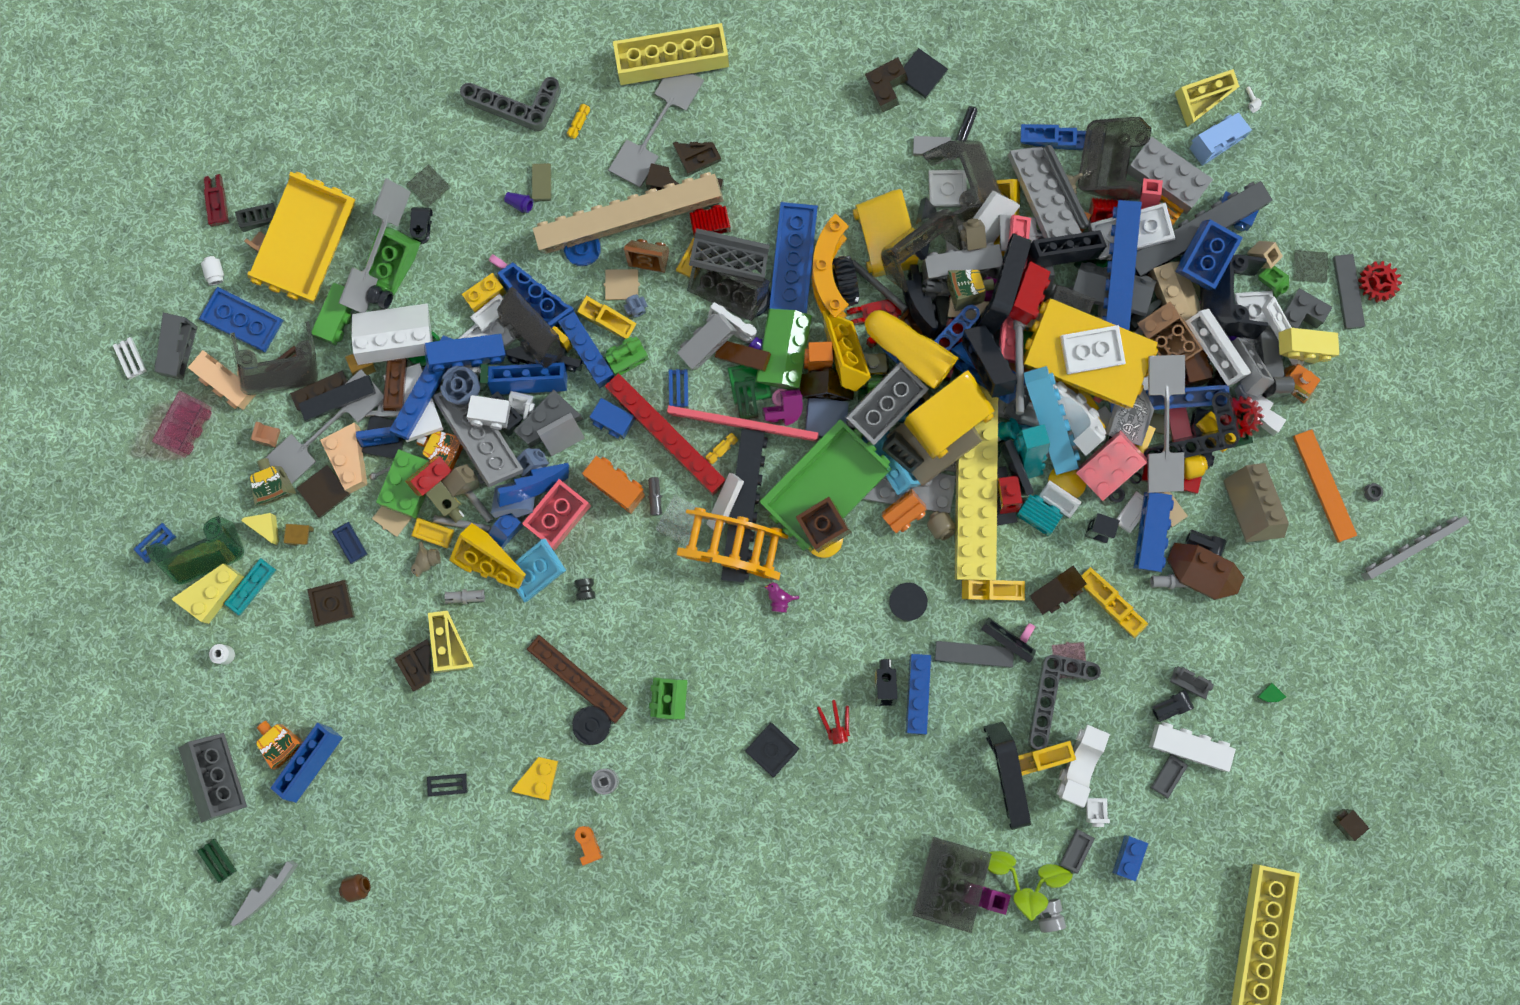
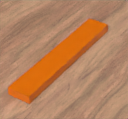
(1324, 486)

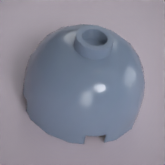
(460, 385)

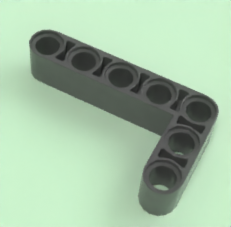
(513, 106)
(1042, 691)

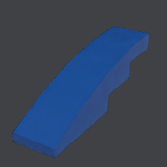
(1052, 135)
(530, 486)

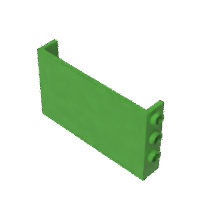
(835, 468)

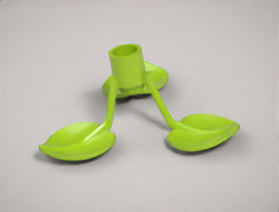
(1028, 901)

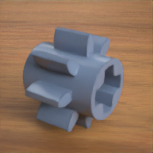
(635, 306)

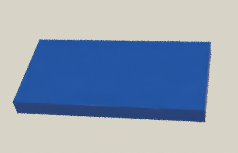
(242, 318)

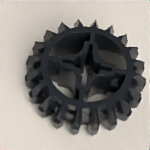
(846, 279)

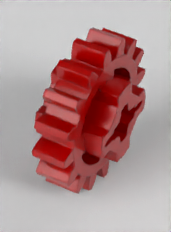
(1371, 280)
(1250, 413)

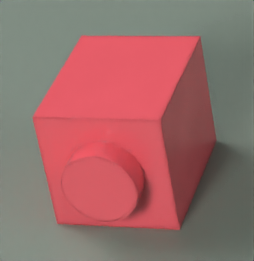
(1151, 192)

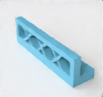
(898, 477)

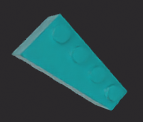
(1032, 446)

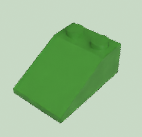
(393, 259)

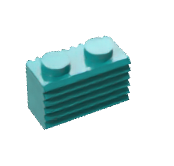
(1039, 514)

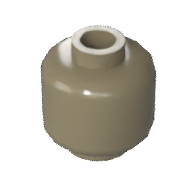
(941, 525)

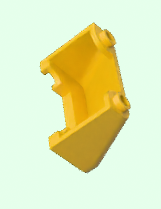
(882, 222)
(949, 415)

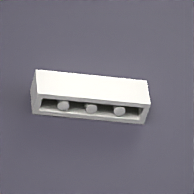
(1218, 347)
(1191, 747)

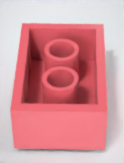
(1111, 465)
(557, 514)

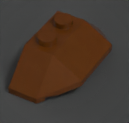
(1204, 571)

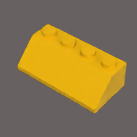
(846, 351)

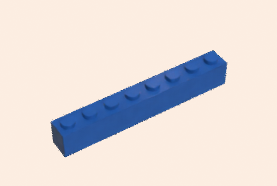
(1123, 263)

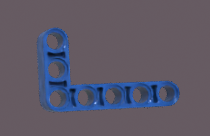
(948, 333)

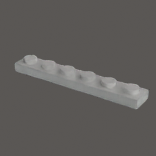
(1420, 543)

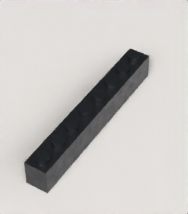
(748, 470)

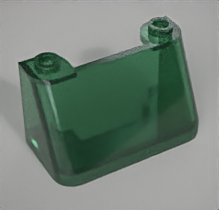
(200, 558)

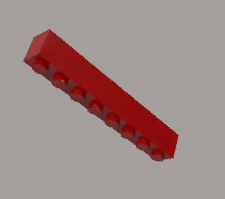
(665, 434)

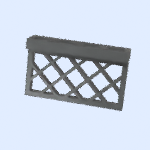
(732, 247)

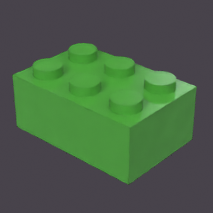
(396, 492)

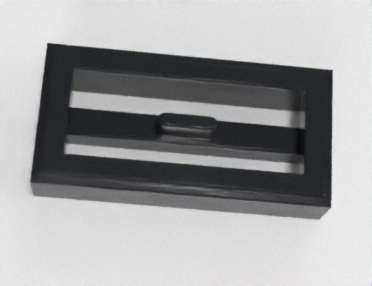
(463, 784)

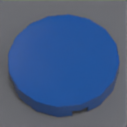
(584, 253)

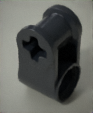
(421, 222)

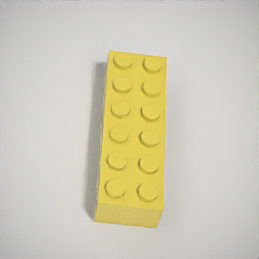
(671, 54)

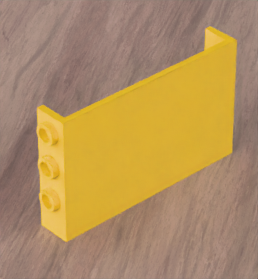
(302, 238)
(1114, 384)

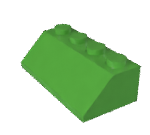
(786, 340)

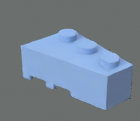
(1219, 138)

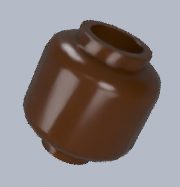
(354, 888)

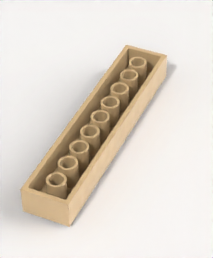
(628, 214)

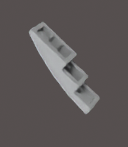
(259, 897)

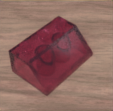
(182, 424)

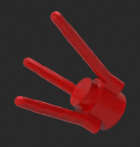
(838, 735)

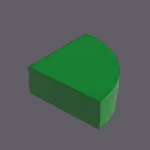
(1271, 694)

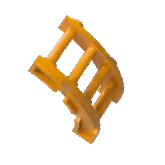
(823, 282)
(733, 561)

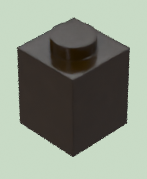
(1350, 824)

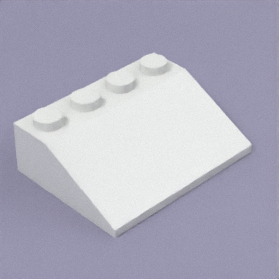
(390, 333)

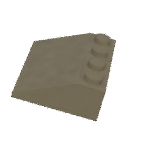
(932, 467)

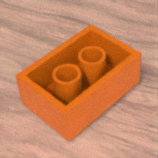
(614, 483)

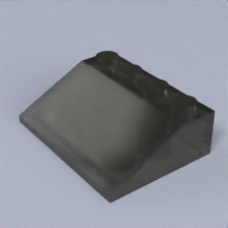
(952, 884)

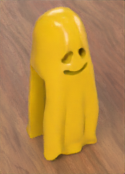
(918, 353)

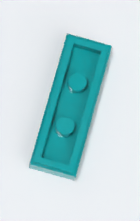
(250, 586)

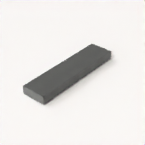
(1349, 291)
(973, 654)

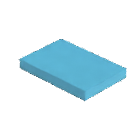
(540, 567)

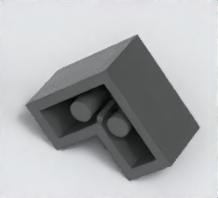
(1306, 308)

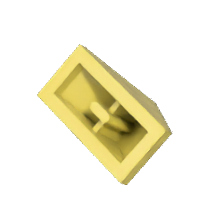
(264, 525)

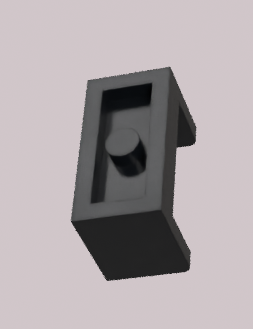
(1102, 528)

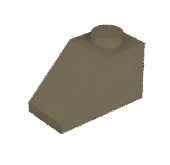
(461, 480)

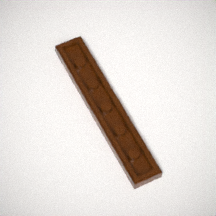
(576, 678)

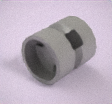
(605, 781)
(1051, 919)

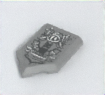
(1132, 421)

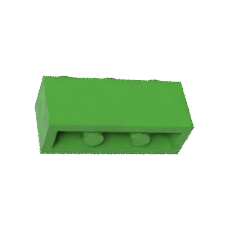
(332, 317)

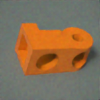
(589, 845)

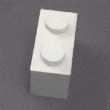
(488, 412)

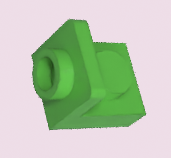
(1275, 280)

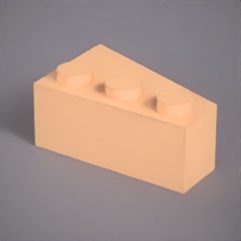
(221, 379)
(346, 457)

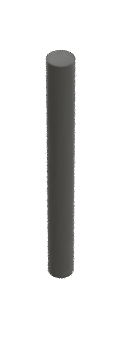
(880, 287)

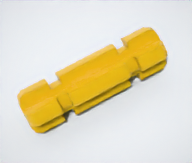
(578, 121)
(721, 448)

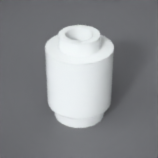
(212, 270)
(226, 657)

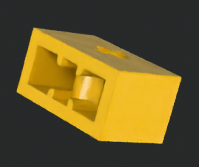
(483, 292)

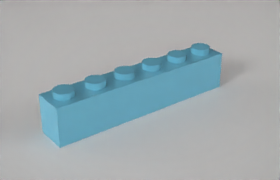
(1049, 412)

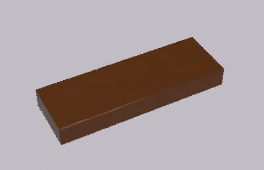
(743, 355)
(395, 385)

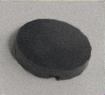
(908, 601)
(591, 725)

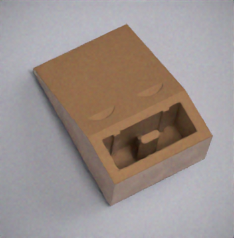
(1170, 332)

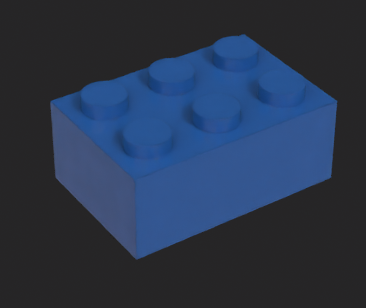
(1208, 254)

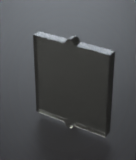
(428, 185)
(1310, 266)

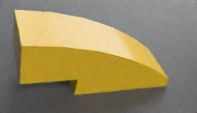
(605, 317)
(993, 590)
(1046, 757)

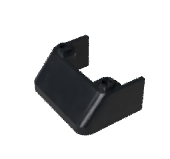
(1220, 301)

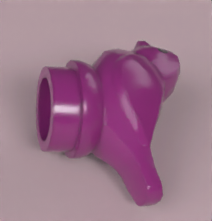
(779, 597)

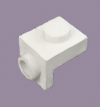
(522, 403)
(1097, 811)

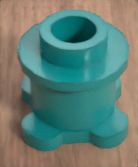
(1008, 429)

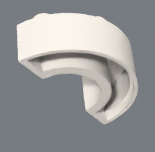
(1082, 419)
(1078, 773)

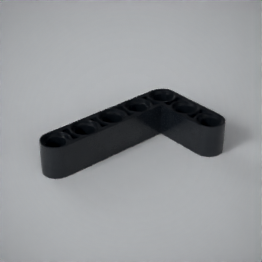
(1006, 284)
(1200, 439)
(1009, 774)

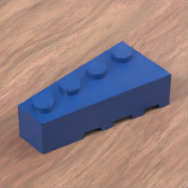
(545, 303)

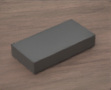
(1169, 776)
(1077, 851)

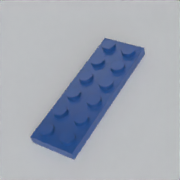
(793, 257)

